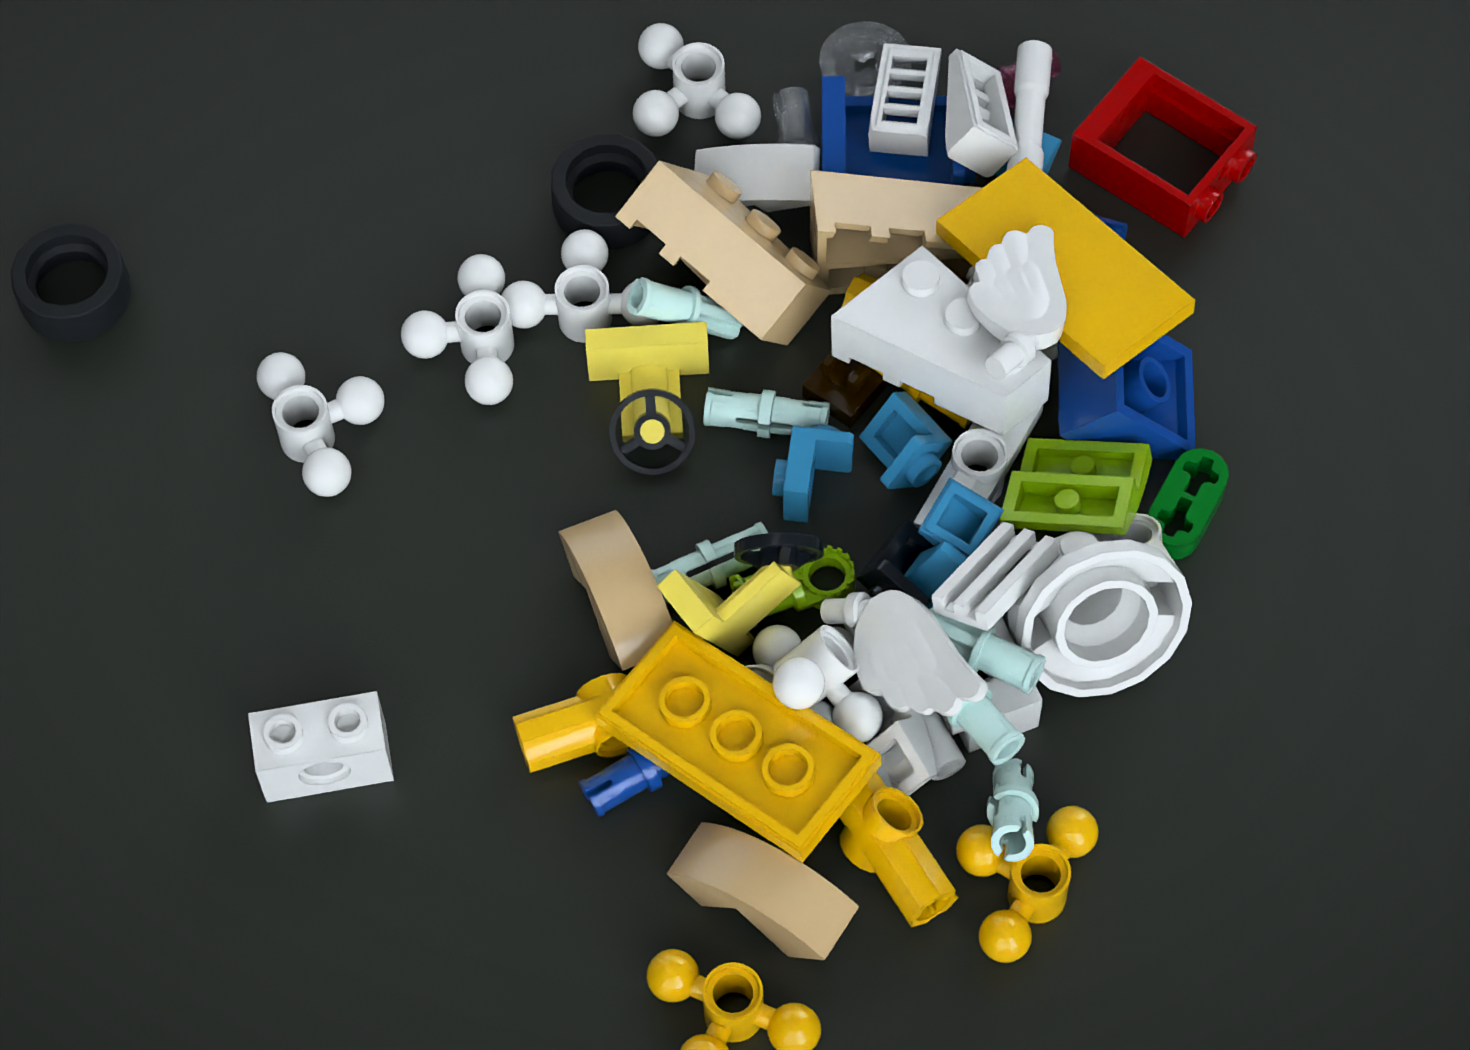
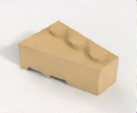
(877, 223)
(728, 249)

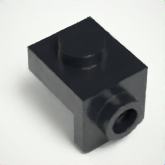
(893, 560)

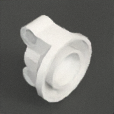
(1103, 610)

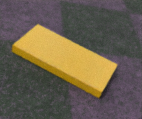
(1111, 290)
(736, 742)

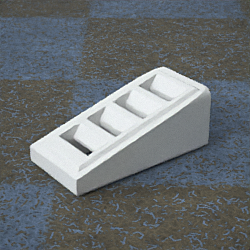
(977, 122)
(904, 136)

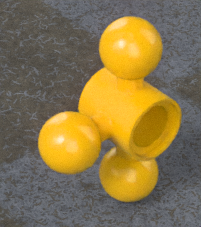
(1006, 933)
(676, 976)

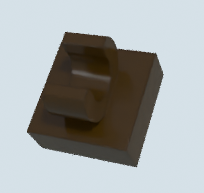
(846, 386)

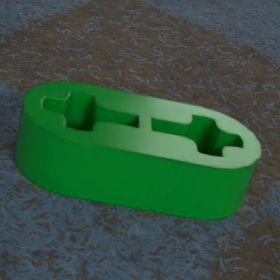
(1198, 508)

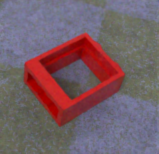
(1184, 109)

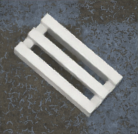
(985, 573)

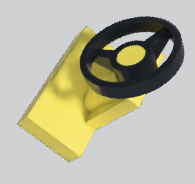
(648, 372)
(729, 621)

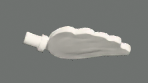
(1019, 298)
(905, 653)

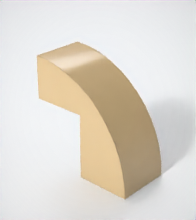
(619, 586)
(767, 886)

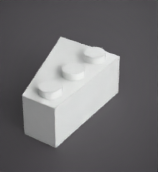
(924, 335)

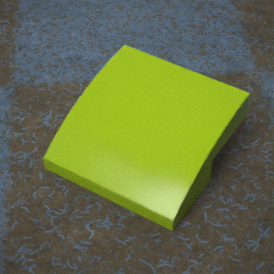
(1077, 486)

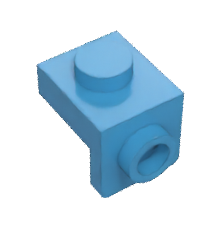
(906, 442)
(809, 449)

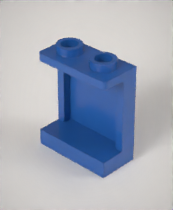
(846, 140)

